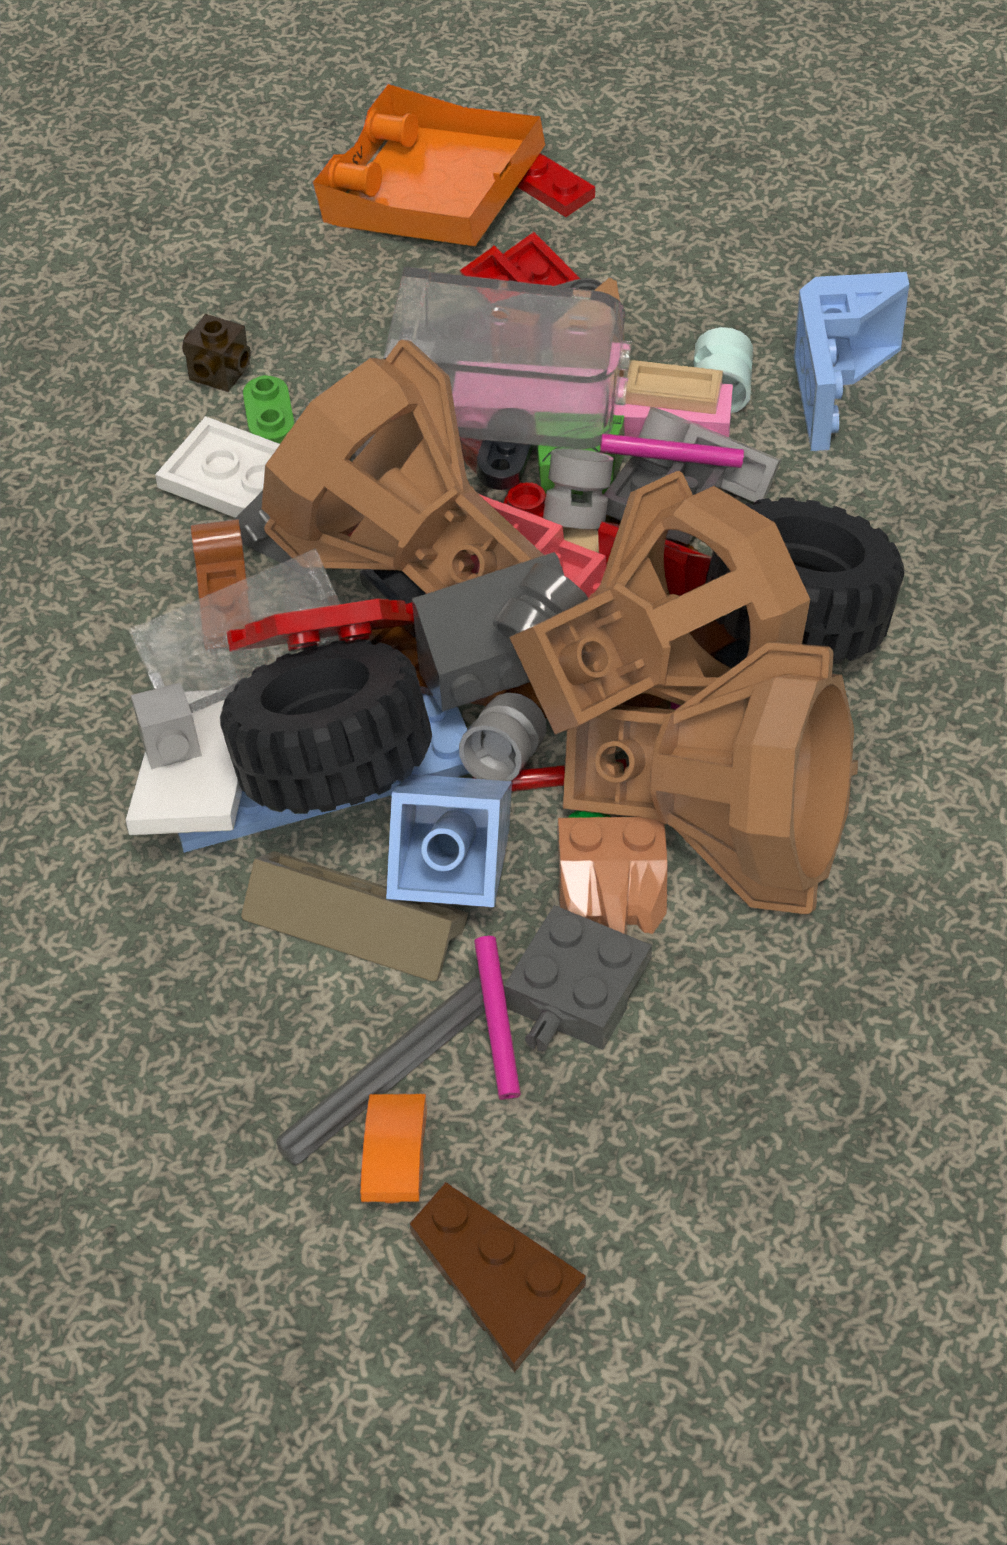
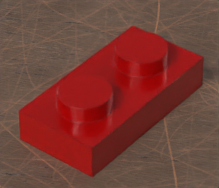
(556, 186)

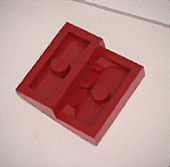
(525, 262)

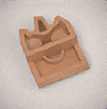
(614, 870)

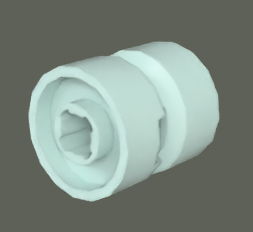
(733, 354)

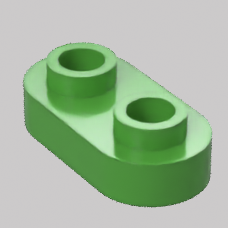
(268, 408)

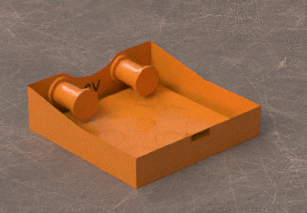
(437, 173)

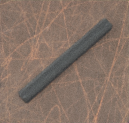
(381, 1073)

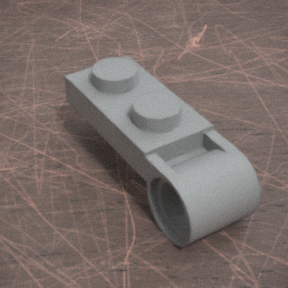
(749, 482)

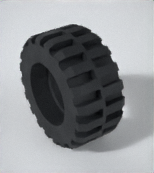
(845, 568)
(326, 726)

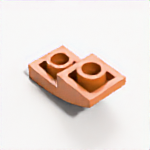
(393, 1148)

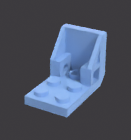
(842, 335)

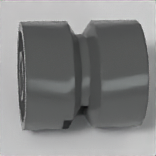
(543, 596)

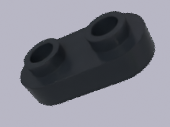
(502, 463)

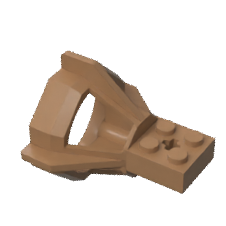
(400, 493)
(636, 634)
(744, 788)

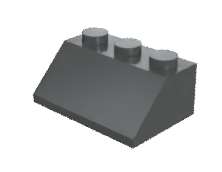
(456, 639)

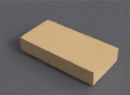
(674, 387)

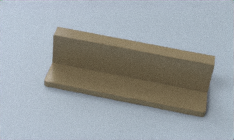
(350, 915)

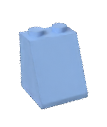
(448, 839)

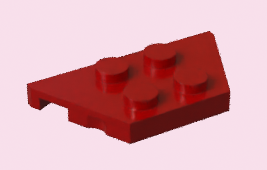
(306, 627)

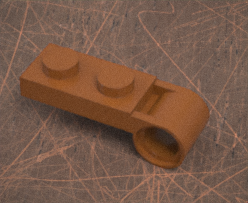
(218, 555)

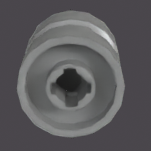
(583, 472)
(502, 738)

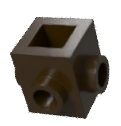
(216, 352)

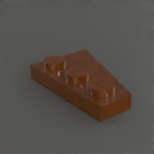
(498, 1272)

